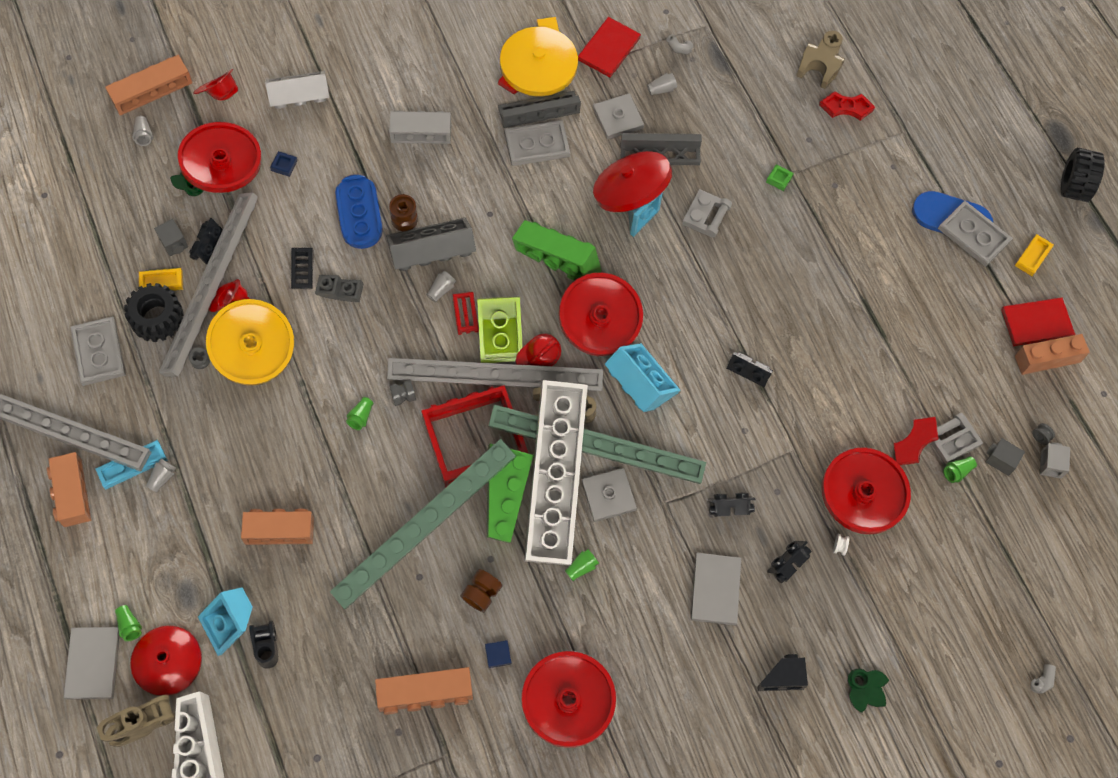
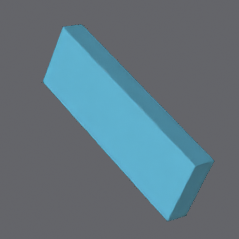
(115, 473)

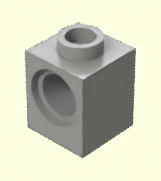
(1055, 460)

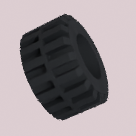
(1082, 174)
(146, 299)

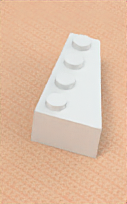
(196, 739)

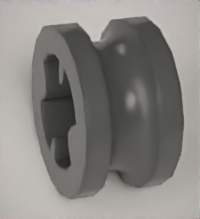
(202, 353)
(1043, 433)

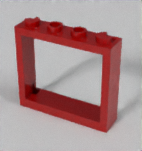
(456, 406)

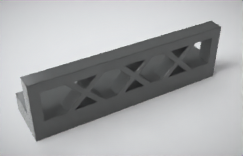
(539, 109)
(676, 143)

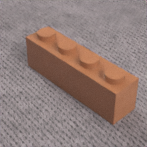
(149, 84)
(424, 690)

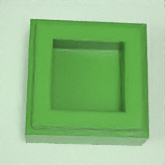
(779, 177)

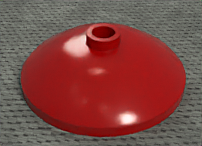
(173, 673)

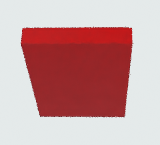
(609, 47)
(1037, 321)

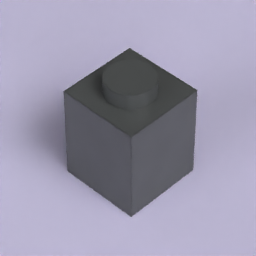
(171, 237)
(1004, 456)

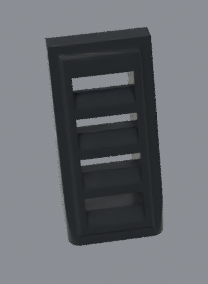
(302, 252)

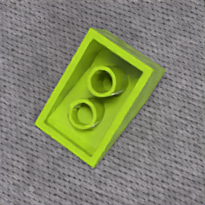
(499, 329)

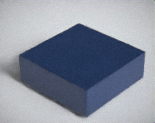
(283, 164)
(498, 654)

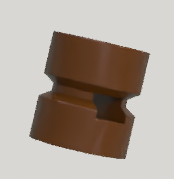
(403, 212)
(480, 592)

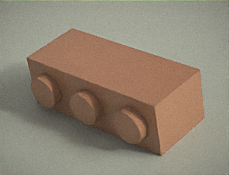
(1052, 354)
(68, 490)
(277, 527)

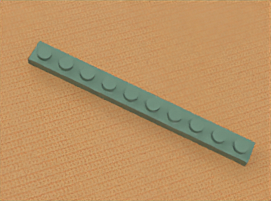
(607, 447)
(422, 524)

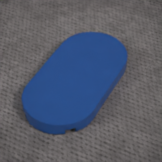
(934, 207)
(358, 211)

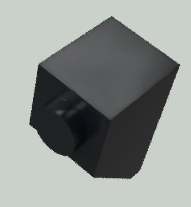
(787, 675)

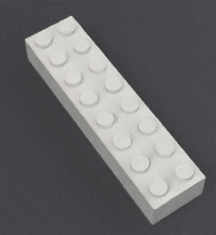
(556, 473)

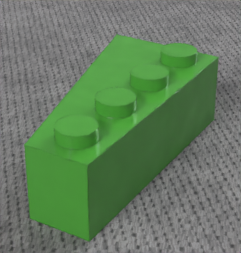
(556, 250)
(505, 496)

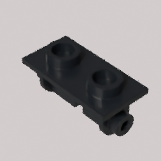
(208, 237)
(746, 368)
(722, 504)
(782, 565)

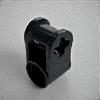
(263, 640)

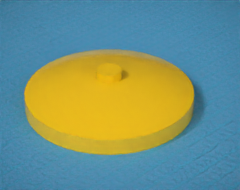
(538, 61)
(250, 342)

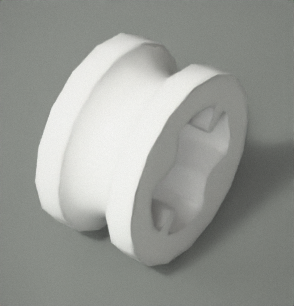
(841, 544)

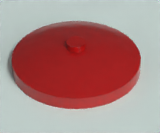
(219, 157)
(632, 181)
(600, 314)
(866, 491)
(568, 699)

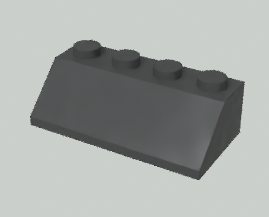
(431, 243)

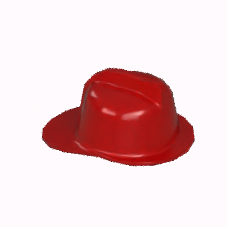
(220, 88)
(228, 294)
(540, 351)

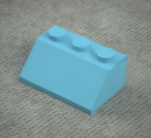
(641, 377)

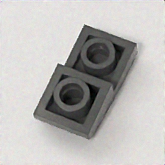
(339, 289)

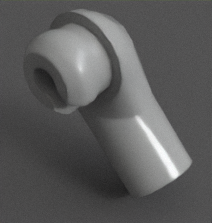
(677, 47)
(1045, 682)

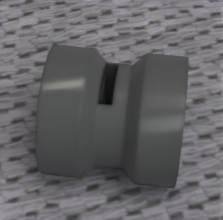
(402, 393)

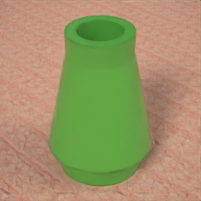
(359, 414)
(959, 469)
(582, 565)
(128, 625)

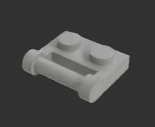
(700, 211)
(958, 443)

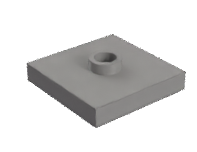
(618, 116)
(609, 495)

